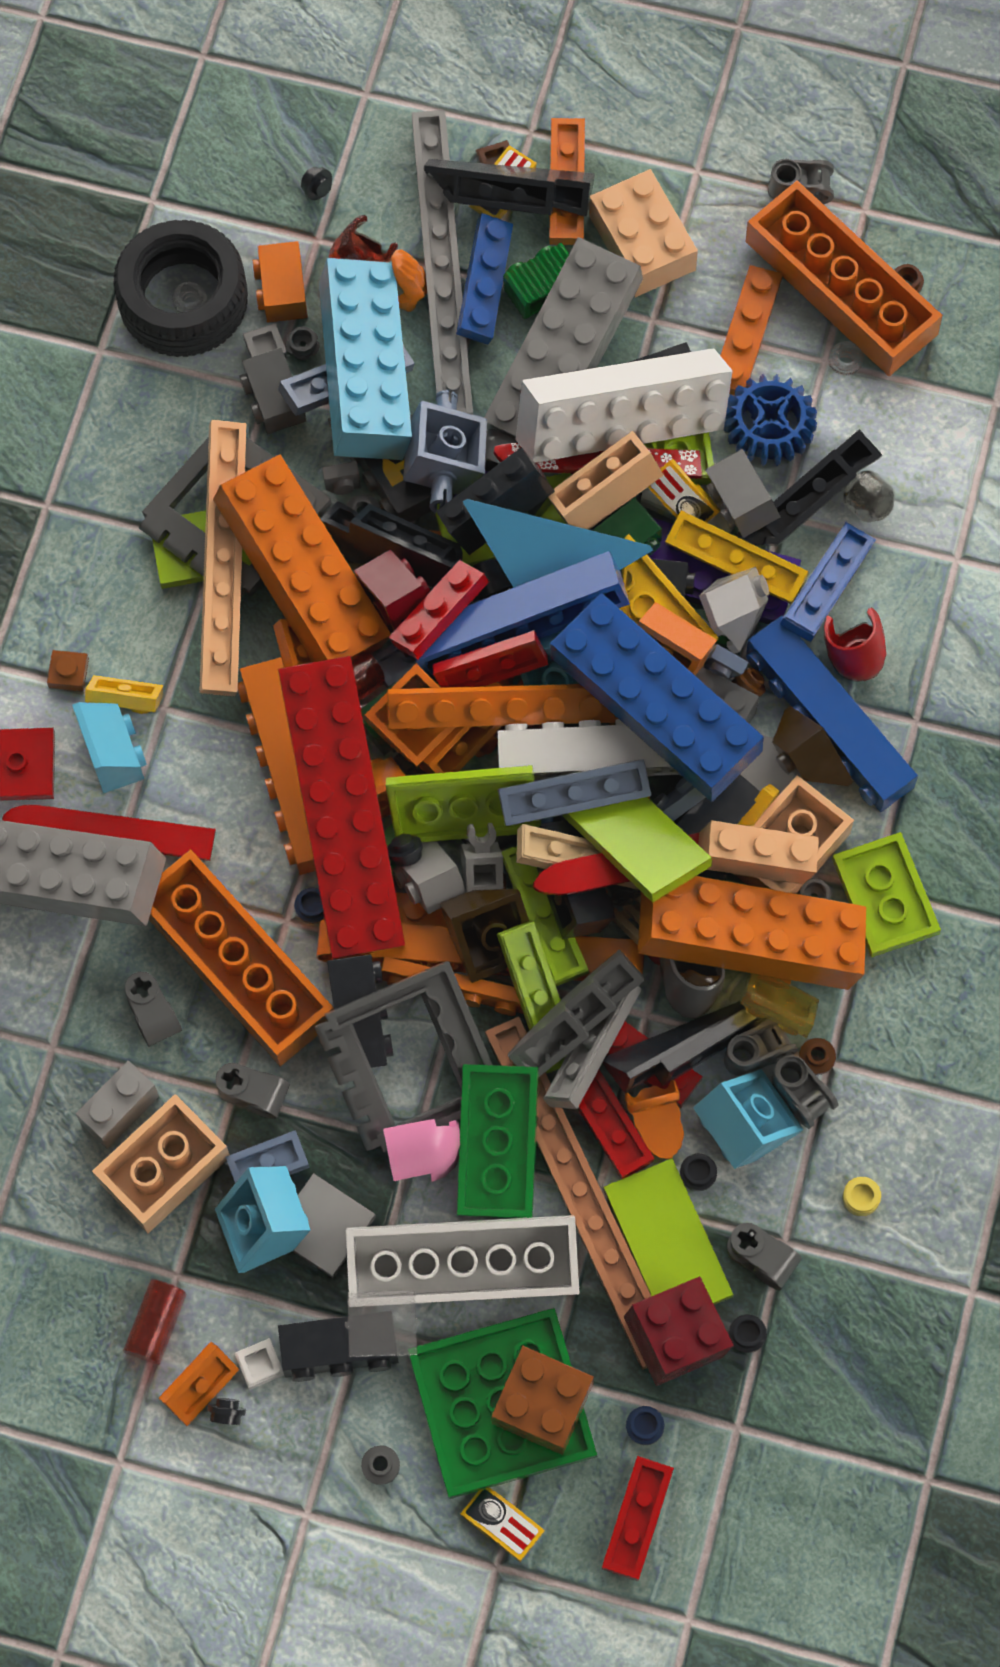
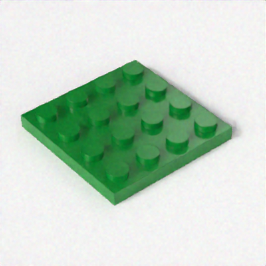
(459, 1390)

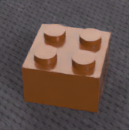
(542, 1400)

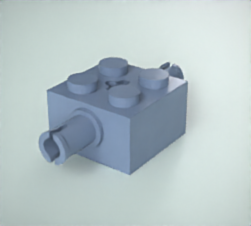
(445, 448)

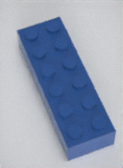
(656, 697)

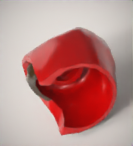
(858, 651)

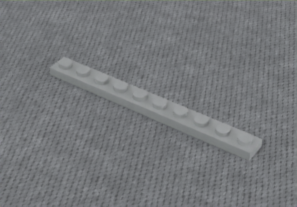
(441, 261)

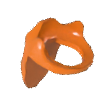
(410, 278)
(658, 1119)

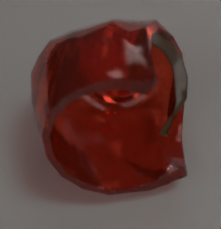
(358, 246)

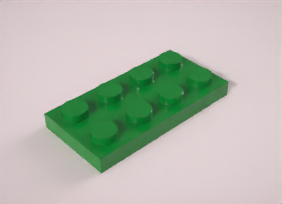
(497, 1141)

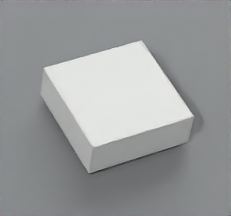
(259, 1364)

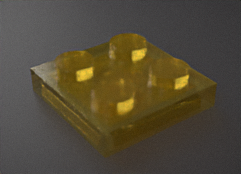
(781, 1003)

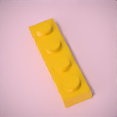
(735, 555)

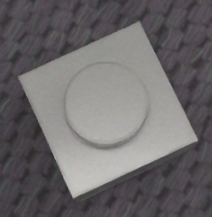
(263, 340)

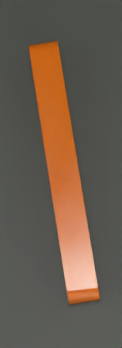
(433, 945)

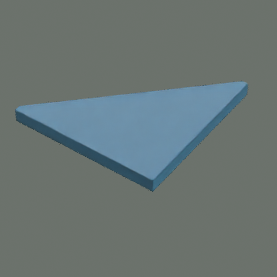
(539, 546)

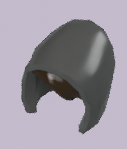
(691, 986)

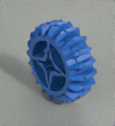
(770, 401)

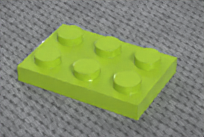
(889, 886)

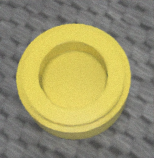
(861, 1196)

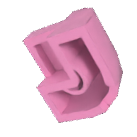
(422, 1149)

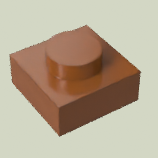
(68, 670)

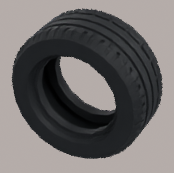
(167, 246)

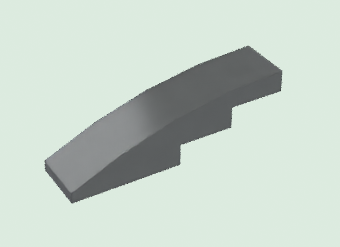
(577, 1014)

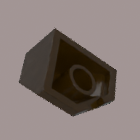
(808, 750)
(474, 924)

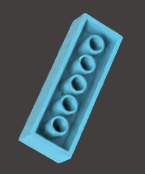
(364, 359)

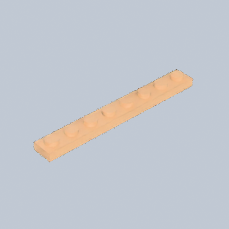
(221, 566)

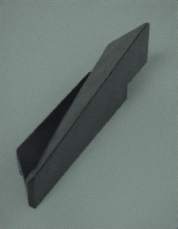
(513, 186)
(816, 489)
(376, 531)
(680, 1048)

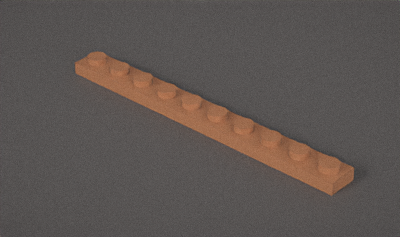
(579, 1191)

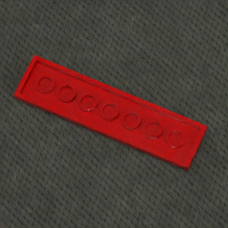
(341, 807)

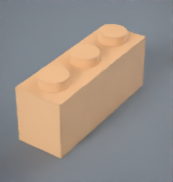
(606, 483)
(760, 852)

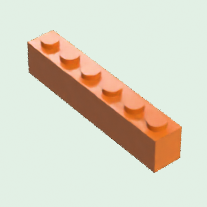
(268, 719)

